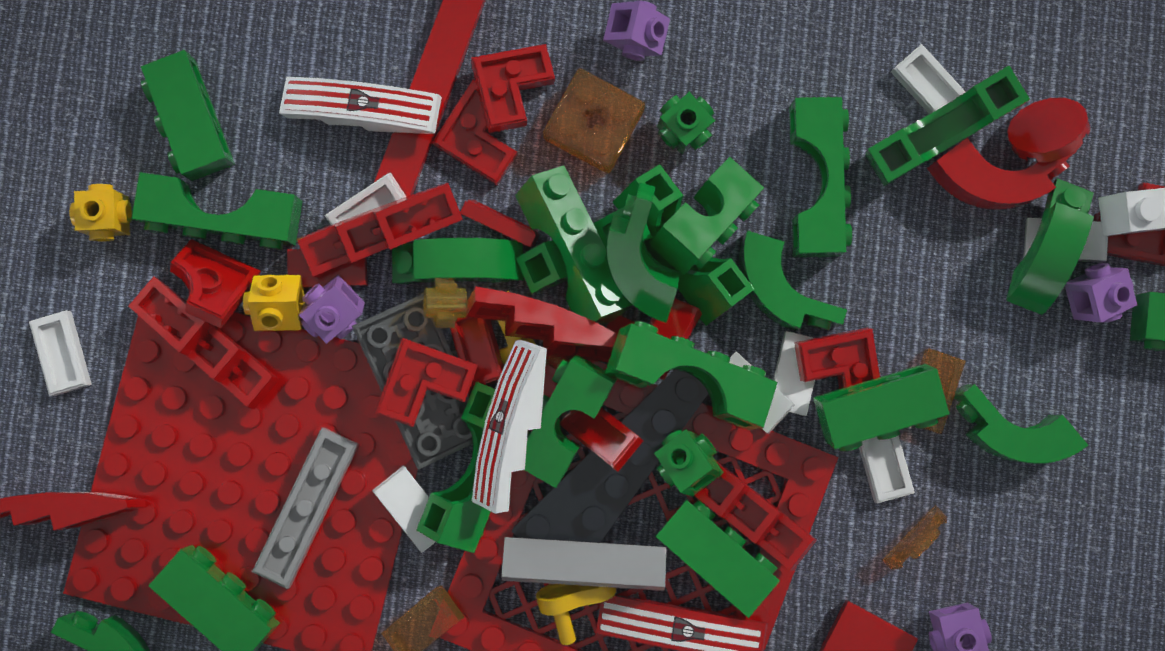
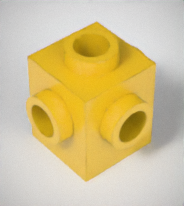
(101, 212)
(275, 302)

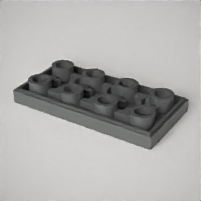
(439, 422)

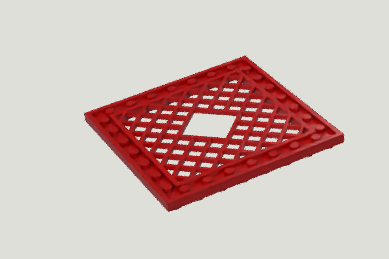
(806, 481)

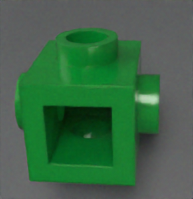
(683, 136)
(688, 461)

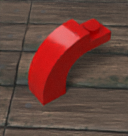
(982, 185)

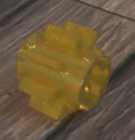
(445, 302)

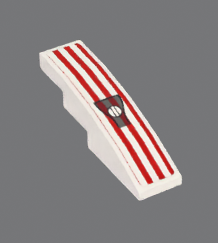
(361, 104)
(512, 413)

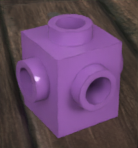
(636, 29)
(1101, 293)
(331, 309)
(959, 629)

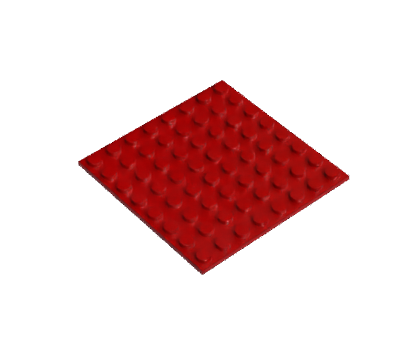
(224, 472)

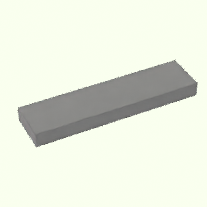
(305, 508)
(584, 563)

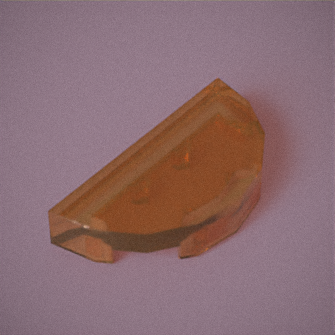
(917, 539)

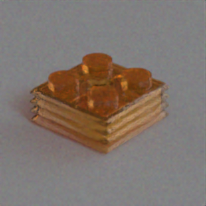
(585, 97)

